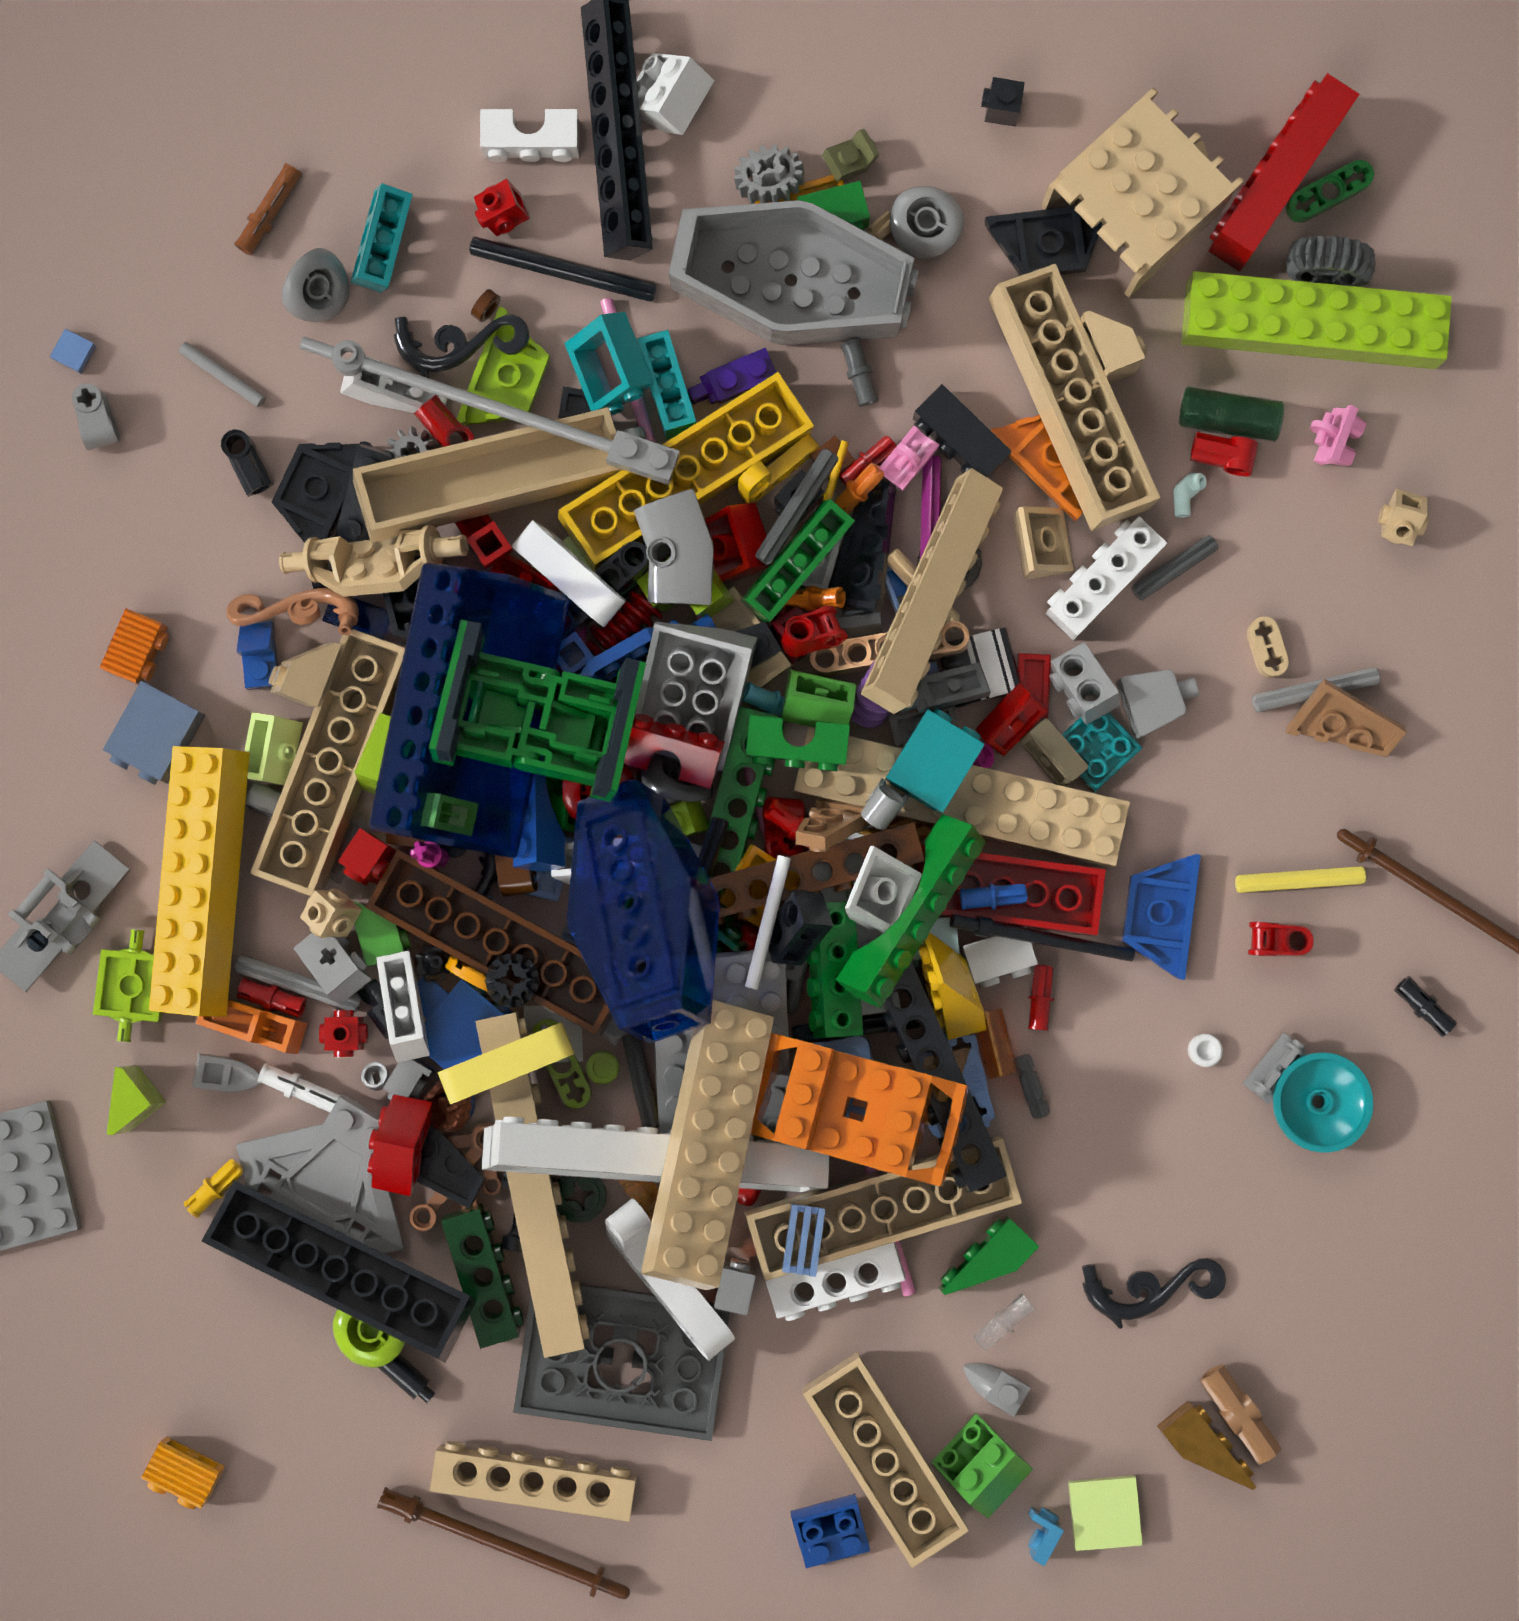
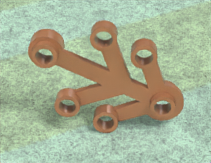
(473, 1155)

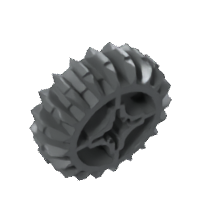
(1331, 261)

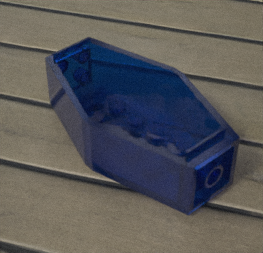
(667, 926)

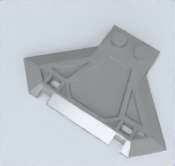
(327, 1175)

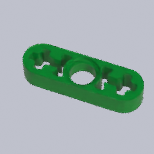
(1344, 193)

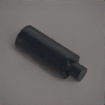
(408, 1378)

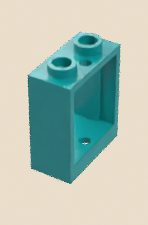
(626, 355)

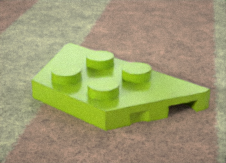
(505, 377)

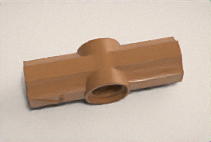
(1240, 1414)

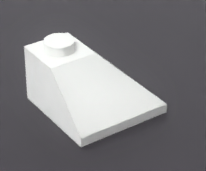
(881, 891)

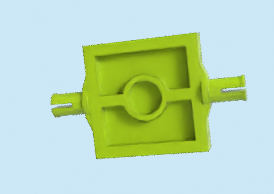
(125, 986)

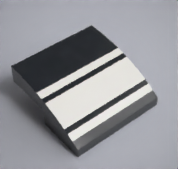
(997, 660)

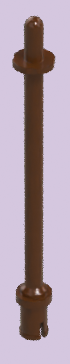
(1368, 850)
(414, 1510)

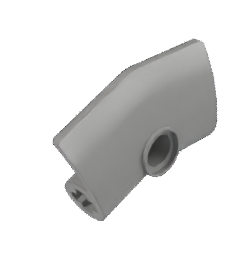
(689, 570)

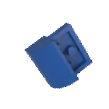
(830, 1530)

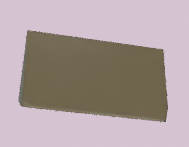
(1053, 753)

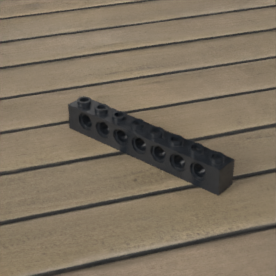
(616, 129)
(988, 1165)

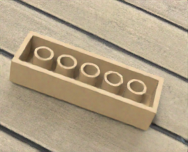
(884, 1459)

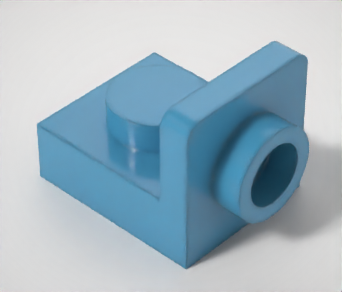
(1044, 1540)

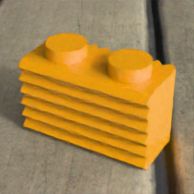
(182, 1473)

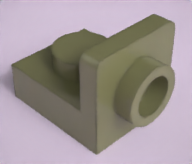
(851, 156)

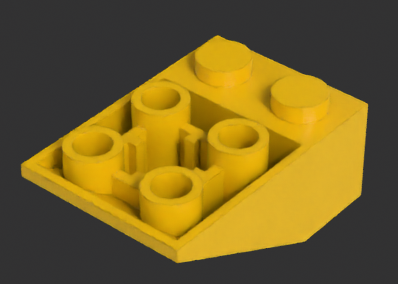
(951, 989)

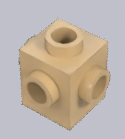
(1403, 517)
(330, 913)

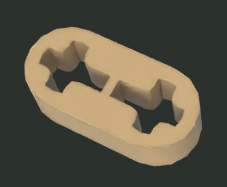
(1275, 645)

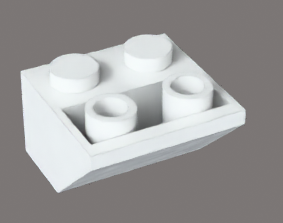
(671, 91)

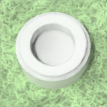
(1205, 1050)

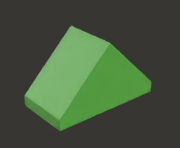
(449, 814)

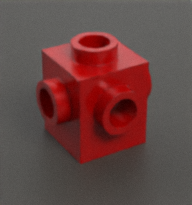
(500, 208)
(355, 1038)

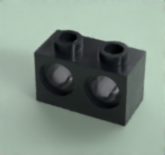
(799, 927)

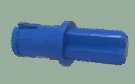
(993, 896)

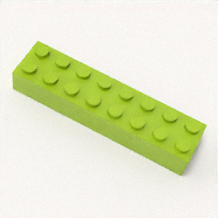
(1316, 320)

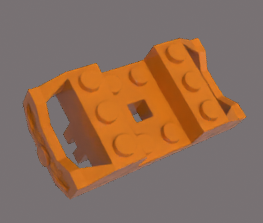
(894, 1104)

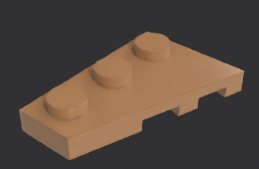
(1344, 719)
(829, 824)

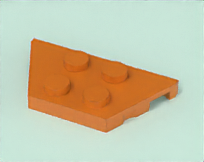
(1038, 459)

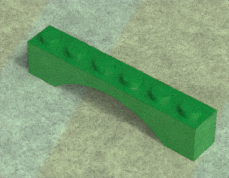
(880, 964)

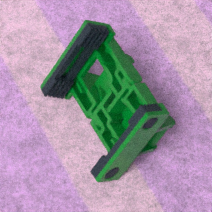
(571, 725)

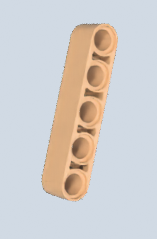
(873, 644)

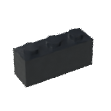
(960, 433)

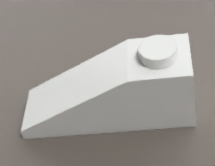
(385, 392)

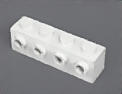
(1105, 578)

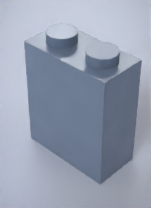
(150, 730)

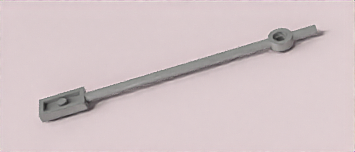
(624, 452)

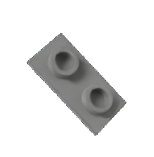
(1266, 1073)

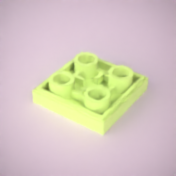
(1105, 1513)

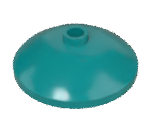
(1344, 1107)

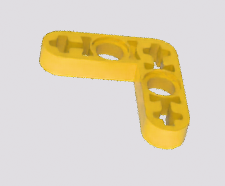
(760, 480)

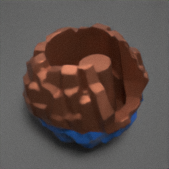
(445, 1115)

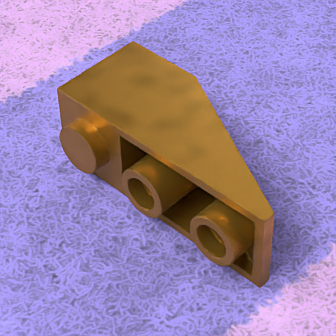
(1195, 1441)

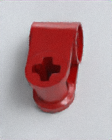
(819, 631)
(775, 834)
(1273, 939)

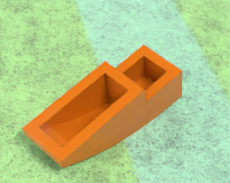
(258, 1026)

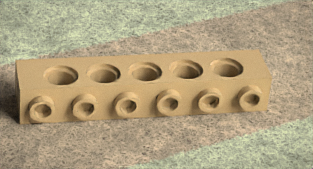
(449, 1480)

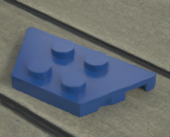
(1162, 913)

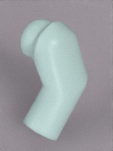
(1185, 490)

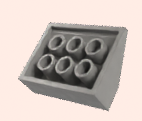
(696, 679)

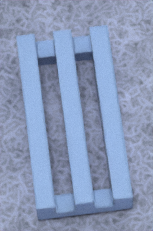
(800, 1269)

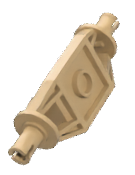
(369, 566)

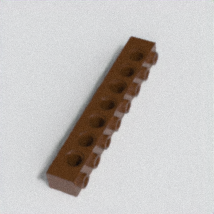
(902, 839)

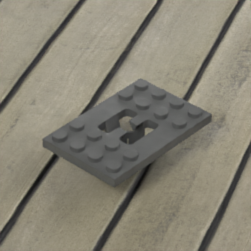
(682, 1379)

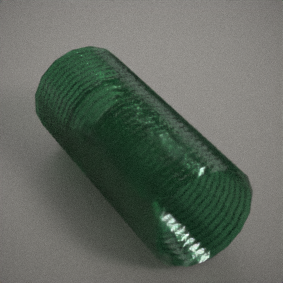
(1243, 414)

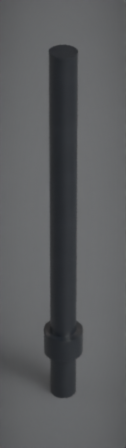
(985, 927)

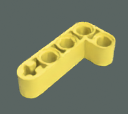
(506, 1063)

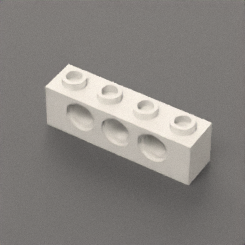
(792, 1306)

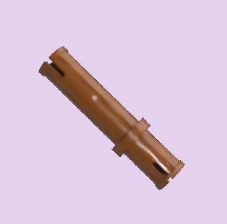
(287, 178)

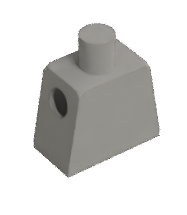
(1154, 699)

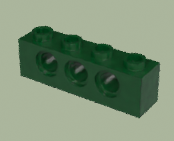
(488, 1326)

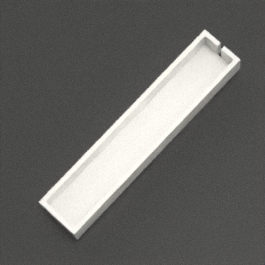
(634, 1155)

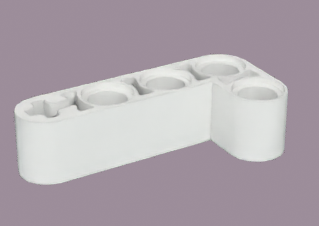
(568, 572)

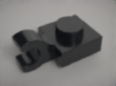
(372, 995)

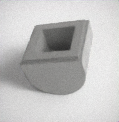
(262, 799)

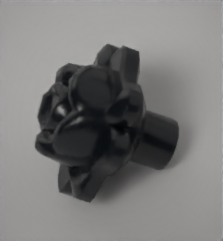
(432, 963)

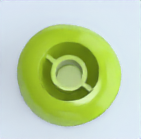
(363, 1342)

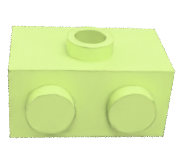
(272, 747)

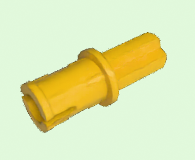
(213, 1188)

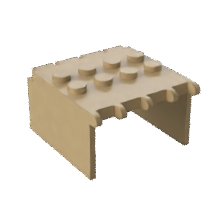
(1145, 188)

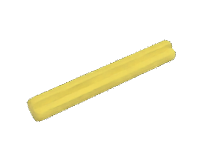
(1300, 879)

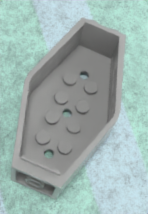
(796, 240)

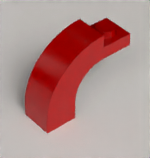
(485, 539)

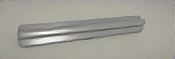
(1302, 692)
(291, 981)

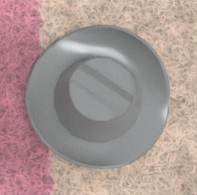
(926, 221)
(316, 286)

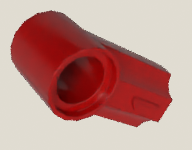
(441, 422)
(1232, 454)

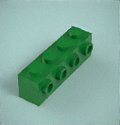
(833, 1008)

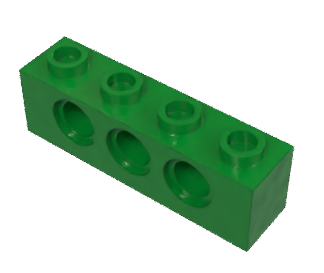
(797, 560)

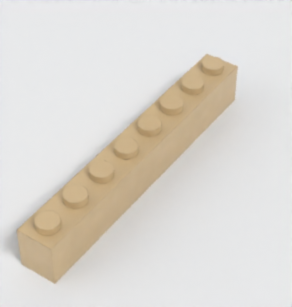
(932, 592)

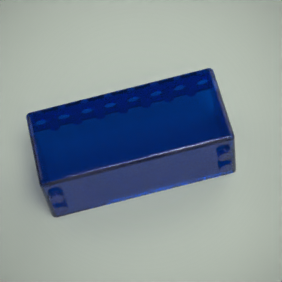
(517, 624)

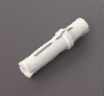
(295, 1086)

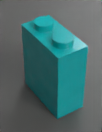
(935, 760)

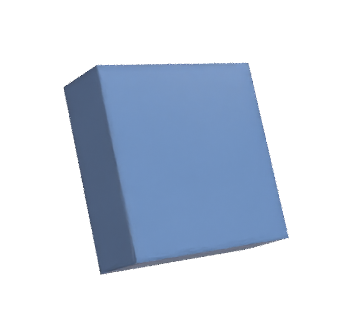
(72, 351)

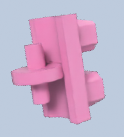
(1333, 435)
(908, 458)

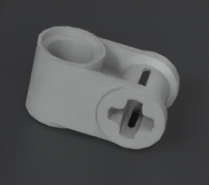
(94, 422)
(883, 805)

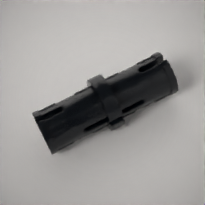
(1425, 1006)

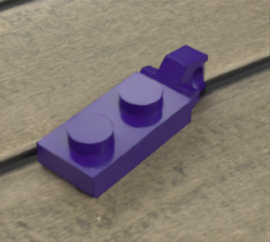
(733, 378)

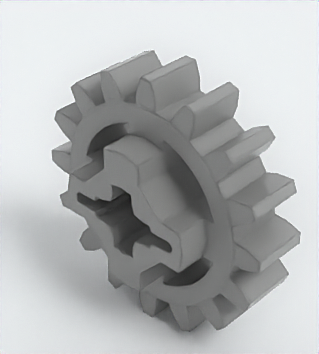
(769, 175)

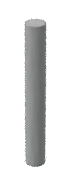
(221, 374)

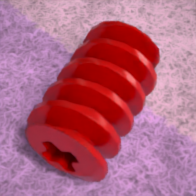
(627, 621)

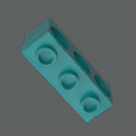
(381, 238)
(668, 387)

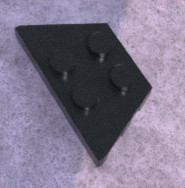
(1045, 239)
(316, 487)

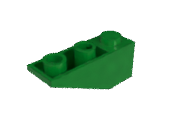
(997, 1255)

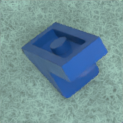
(258, 654)

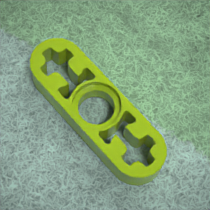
(580, 1081)

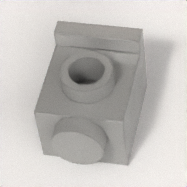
(408, 1079)

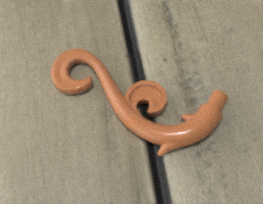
(300, 606)

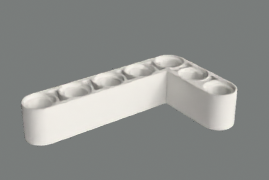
(629, 1232)

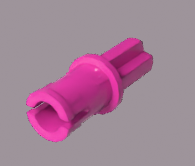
(429, 854)

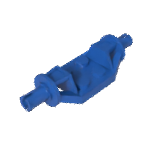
(635, 647)

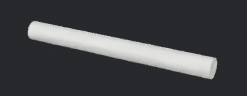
(767, 922)

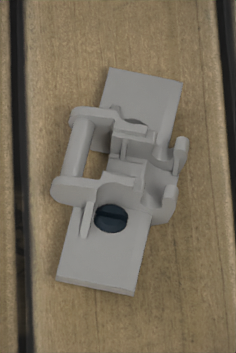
(67, 924)

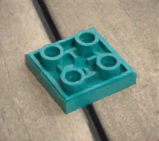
(1103, 746)

